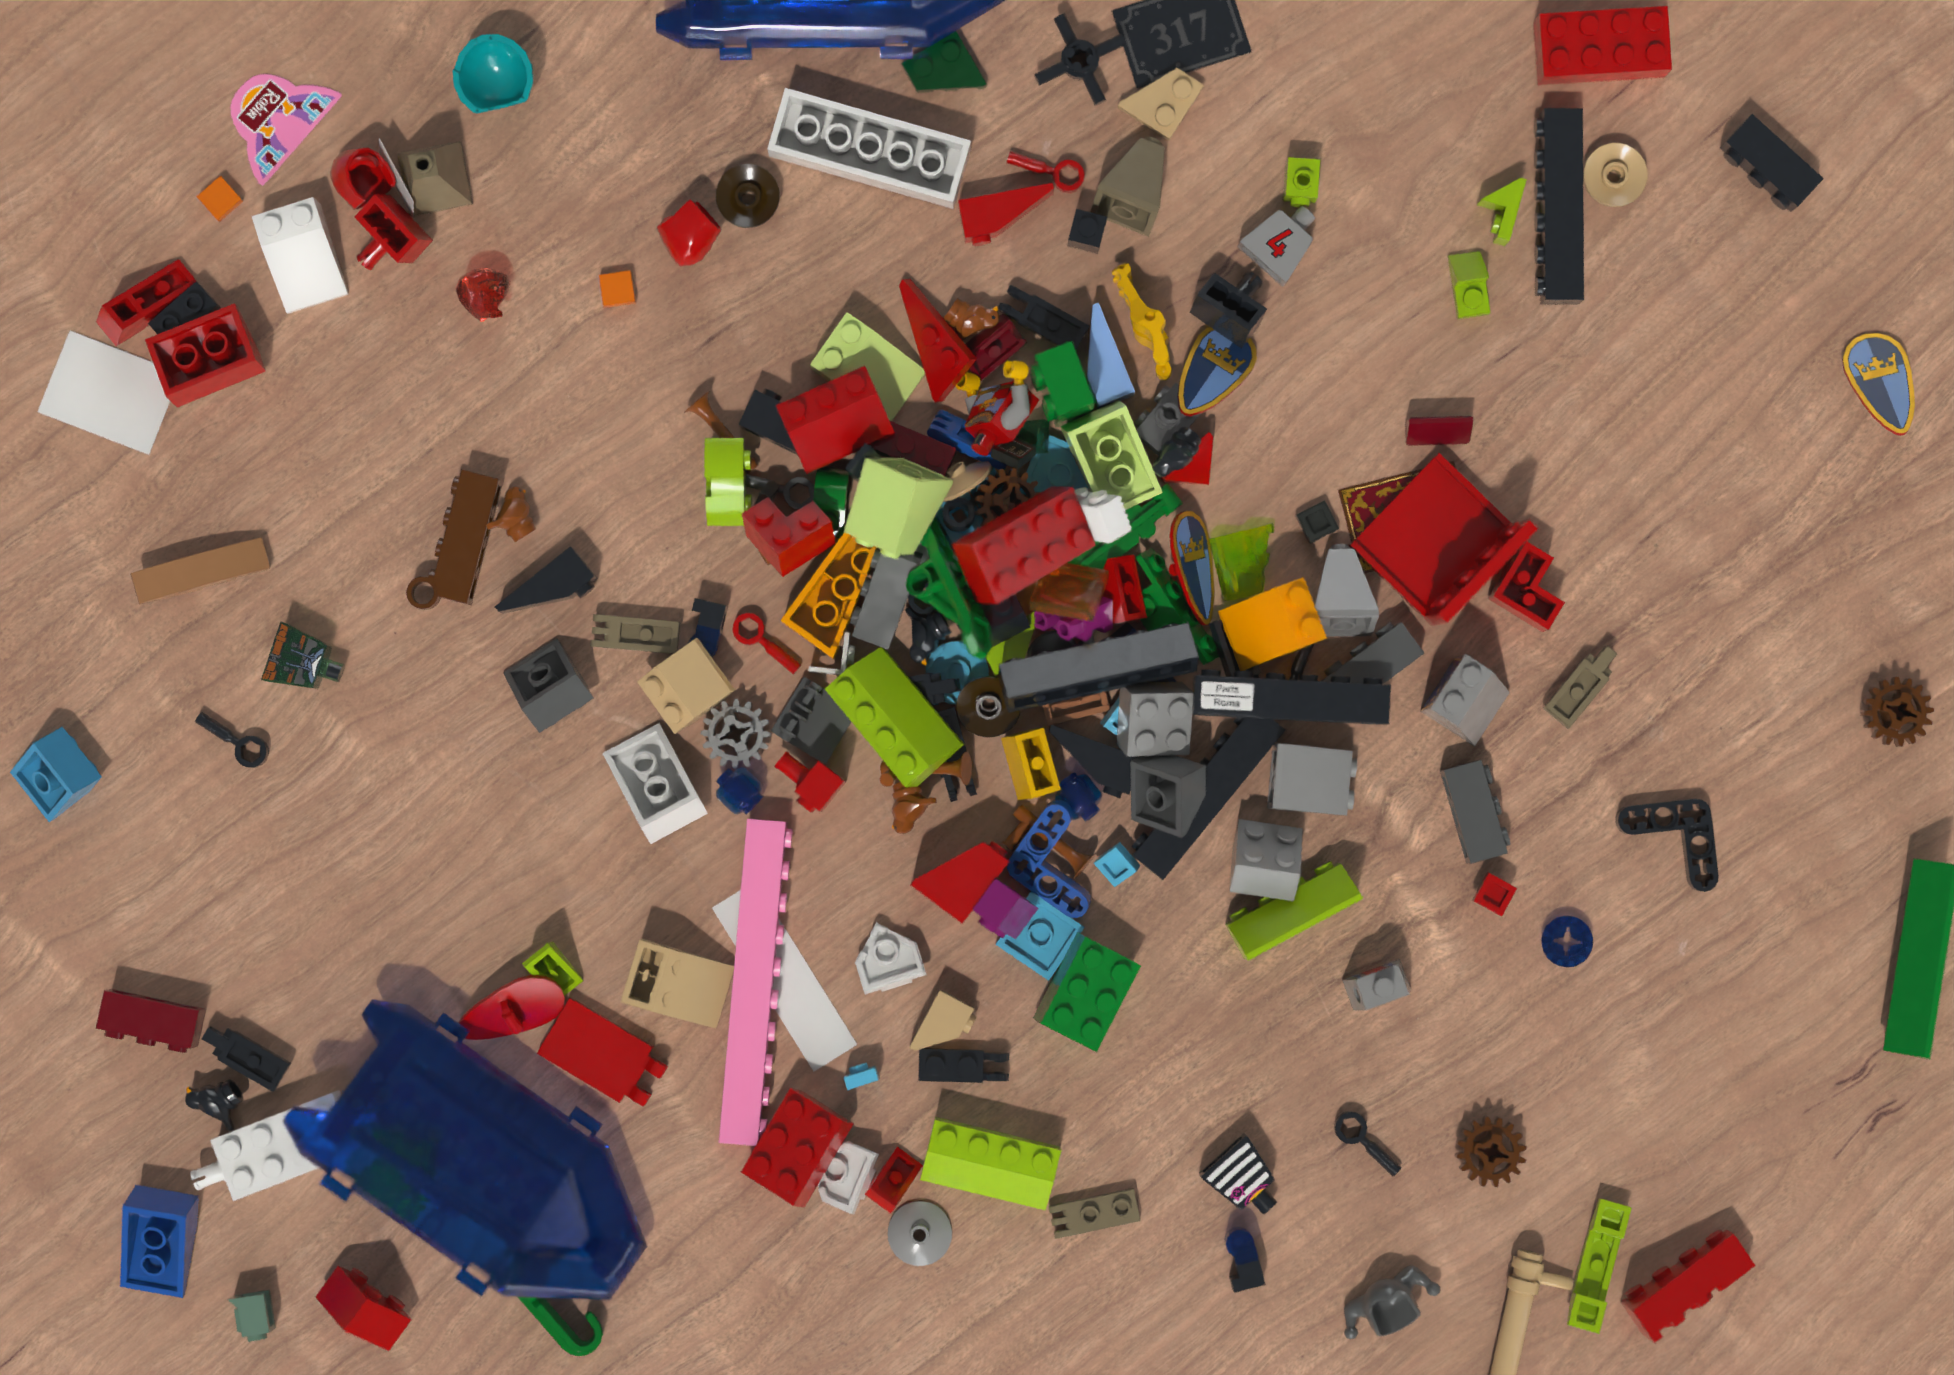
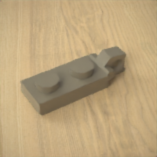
(1580, 687)

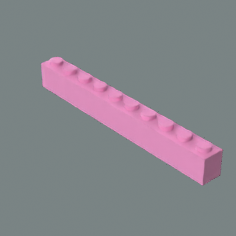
(753, 982)

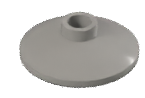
(919, 1216)

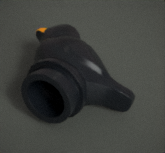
(1177, 452)
(926, 634)
(216, 1100)

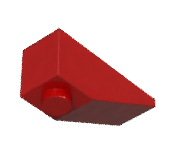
(994, 213)
(137, 306)

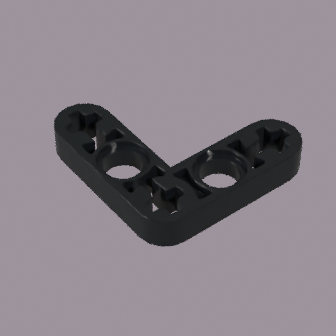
(1689, 830)

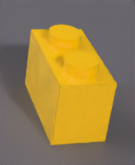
(1030, 763)

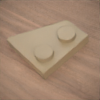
(1163, 102)

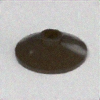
(743, 180)
(981, 719)

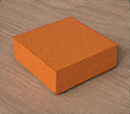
(219, 198)
(617, 289)

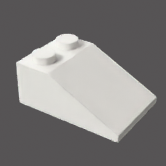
(300, 254)
(654, 783)

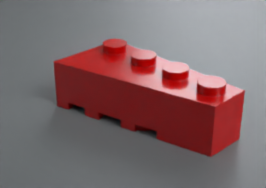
(1686, 1284)

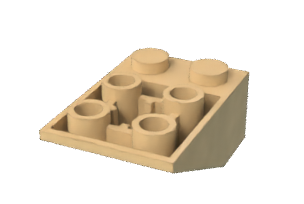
(677, 983)

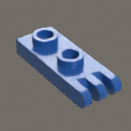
(951, 431)

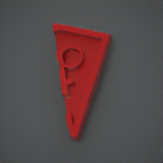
(940, 348)

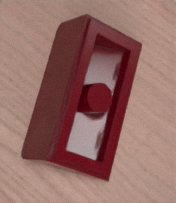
(994, 346)
(1438, 430)

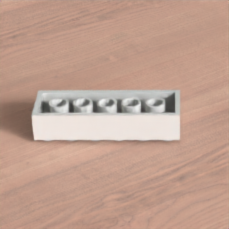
(869, 148)

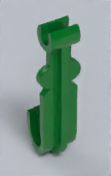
(1142, 524)
(560, 1329)

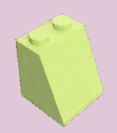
(895, 504)

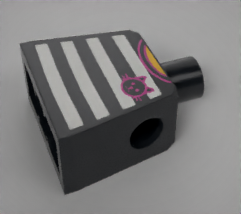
(1241, 1176)

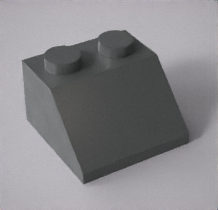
(548, 685)
(1166, 792)

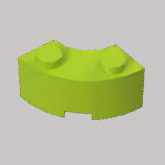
(726, 481)

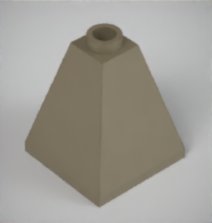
(436, 178)
(1133, 188)

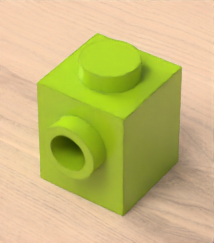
(1301, 181)

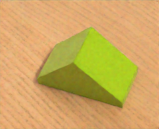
(553, 964)

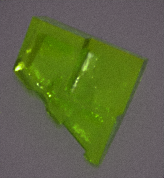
(1241, 561)

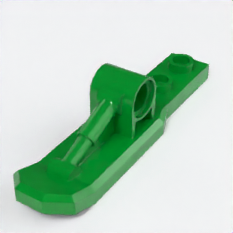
(950, 591)

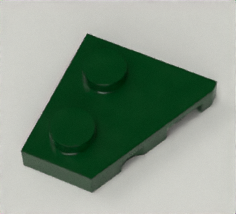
(943, 67)

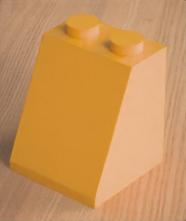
(1272, 624)

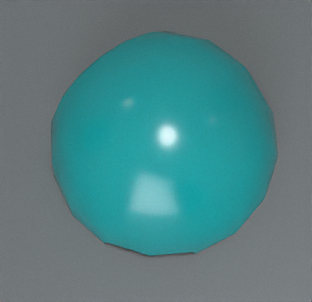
(493, 74)

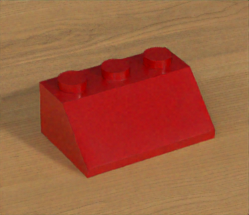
(205, 355)
(835, 419)

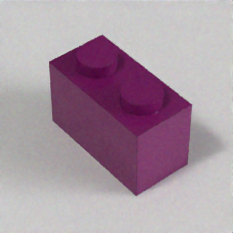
(1004, 910)

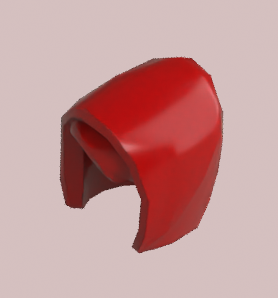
(360, 175)
(689, 233)

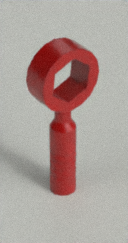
(1041, 167)
(770, 647)

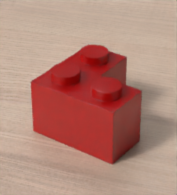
(790, 539)
(1519, 589)
(363, 1308)

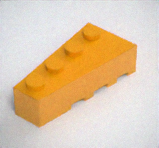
(831, 595)

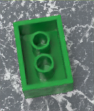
(1062, 383)
(1086, 992)

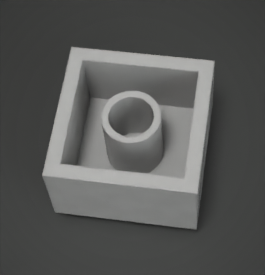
(1155, 719)
(1266, 860)

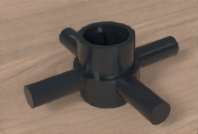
(1075, 70)

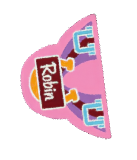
(277, 118)

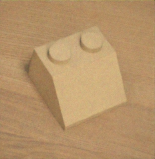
(686, 686)

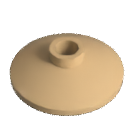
(1629, 168)
(966, 477)

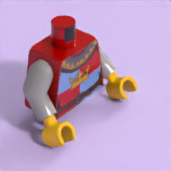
(997, 410)

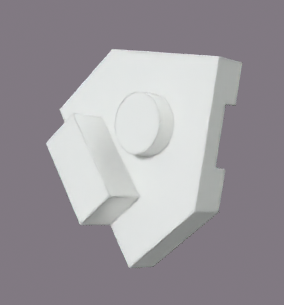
(888, 961)
(848, 1177)

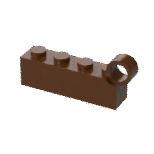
(464, 540)

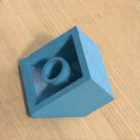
(55, 773)

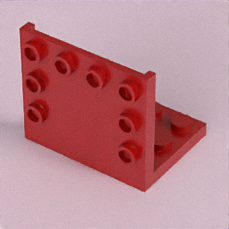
(1440, 541)

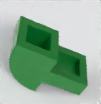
(832, 496)

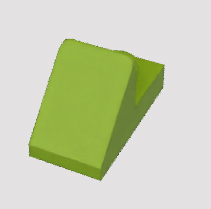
(1507, 202)
(1469, 284)

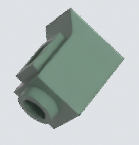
(254, 1314)

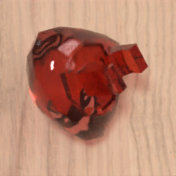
(483, 292)

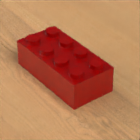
(1602, 45)
(1023, 544)

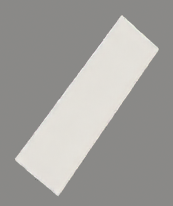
(801, 998)

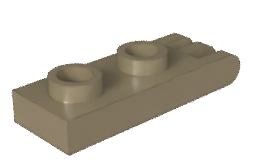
(637, 634)
(1095, 1213)

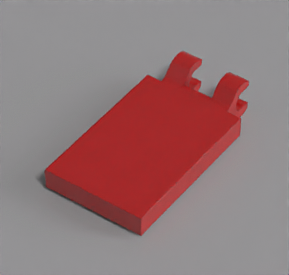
(600, 1053)

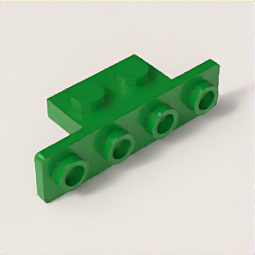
(1166, 605)

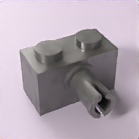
(1163, 421)

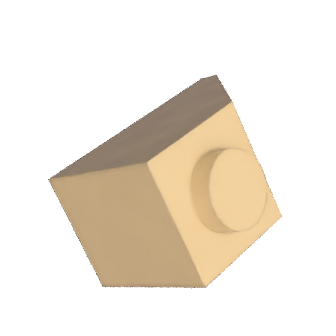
(944, 1021)

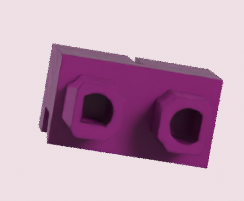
(1078, 628)

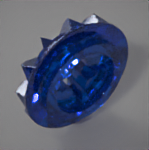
(1577, 930)

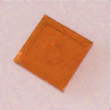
(1070, 591)

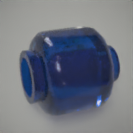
(739, 790)
(1080, 795)

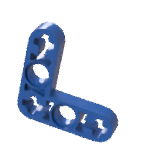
(1036, 859)

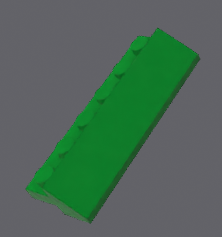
(1921, 959)

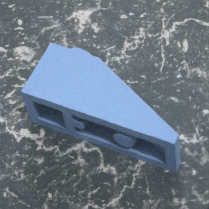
(1105, 367)

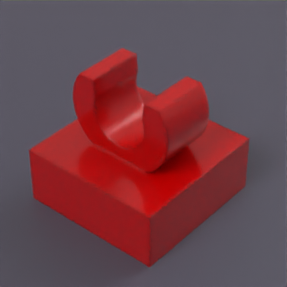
(1494, 894)

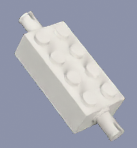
(258, 1154)

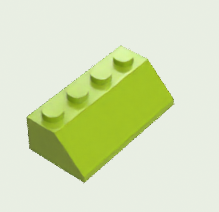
(894, 717)
(1282, 919)
(990, 1163)

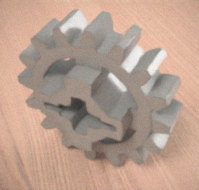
(741, 747)

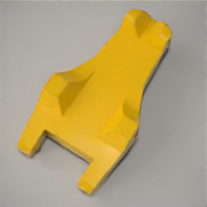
(1146, 322)

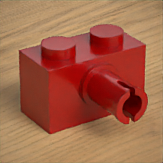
(391, 231)
(814, 785)

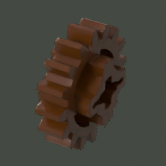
(1010, 489)
(1893, 724)
(1487, 1166)

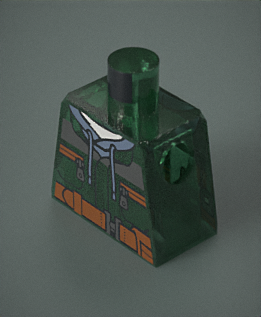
(300, 659)

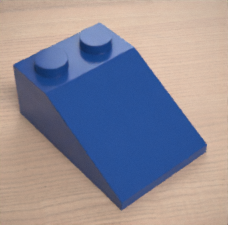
(157, 1240)

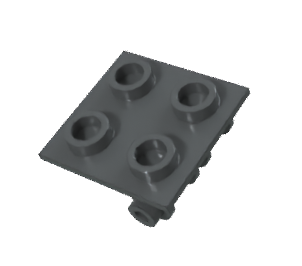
(812, 721)

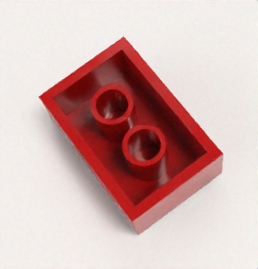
(797, 1147)

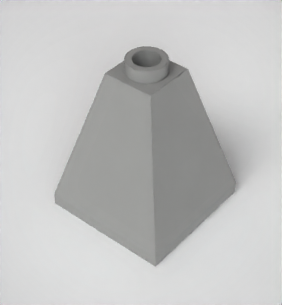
(1344, 595)

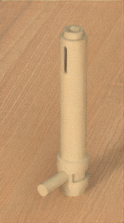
(1522, 1287)

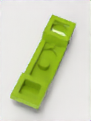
(1596, 1265)

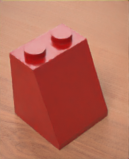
(963, 879)

